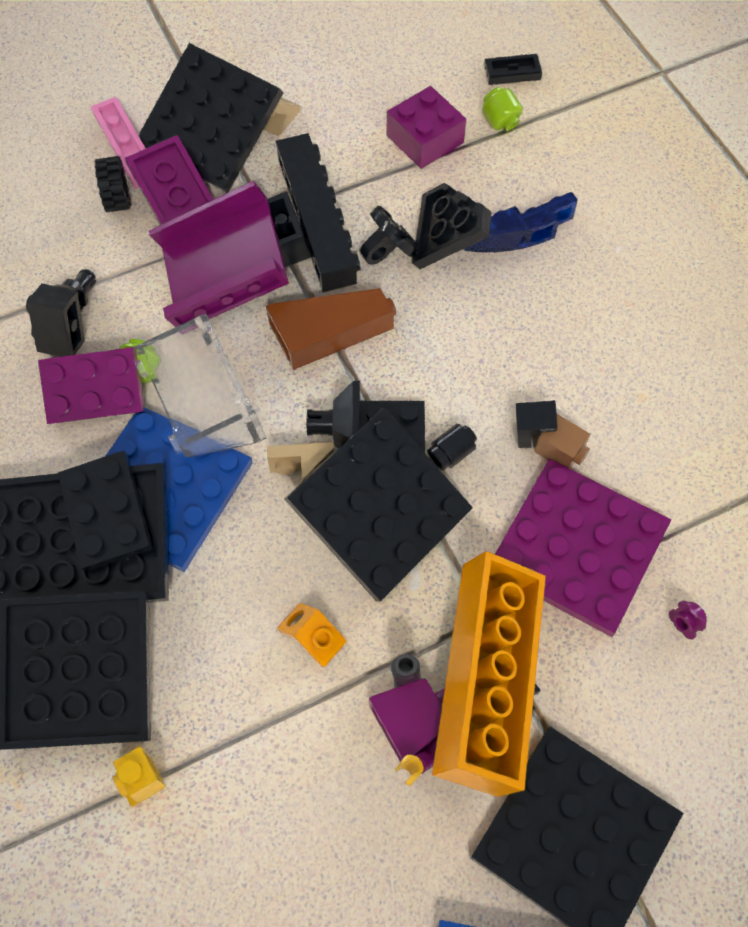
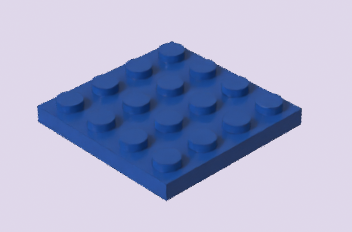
(195, 485)

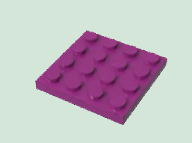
(585, 543)

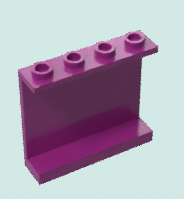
(220, 255)

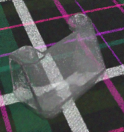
(199, 390)

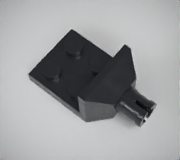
(351, 414)

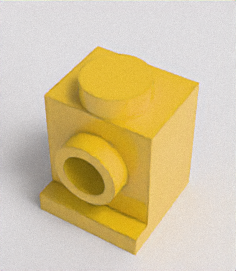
(137, 776)

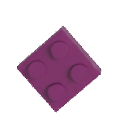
(425, 127)

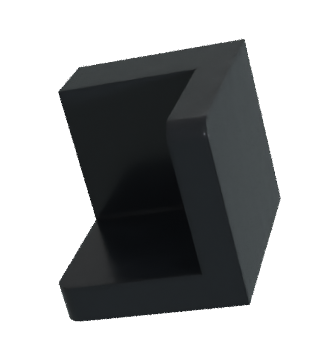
(535, 418)

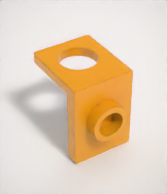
(313, 633)

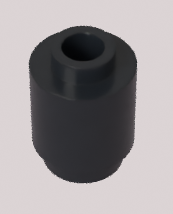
(452, 446)

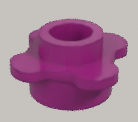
(688, 618)

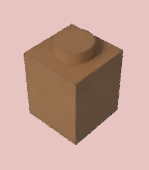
(564, 445)

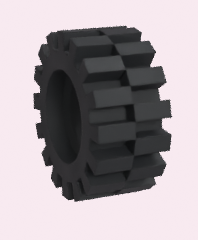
(112, 184)

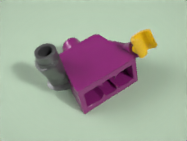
(409, 716)

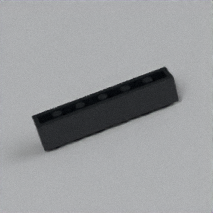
(316, 212)

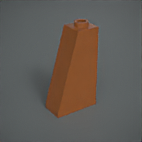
(329, 323)

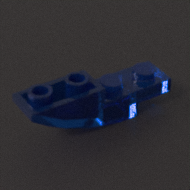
(535, 226)

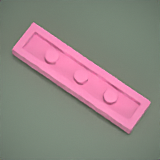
(118, 131)

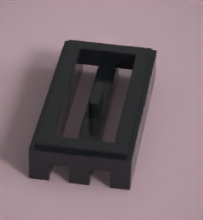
(513, 69)

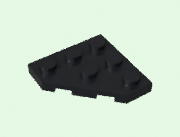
(448, 224)

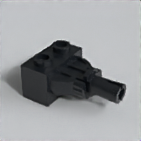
(288, 230)
(57, 314)

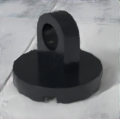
(386, 238)

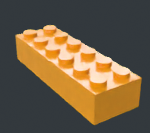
(491, 677)

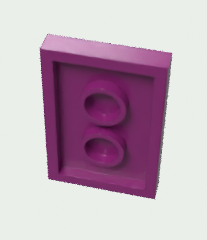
(168, 179)
(91, 385)

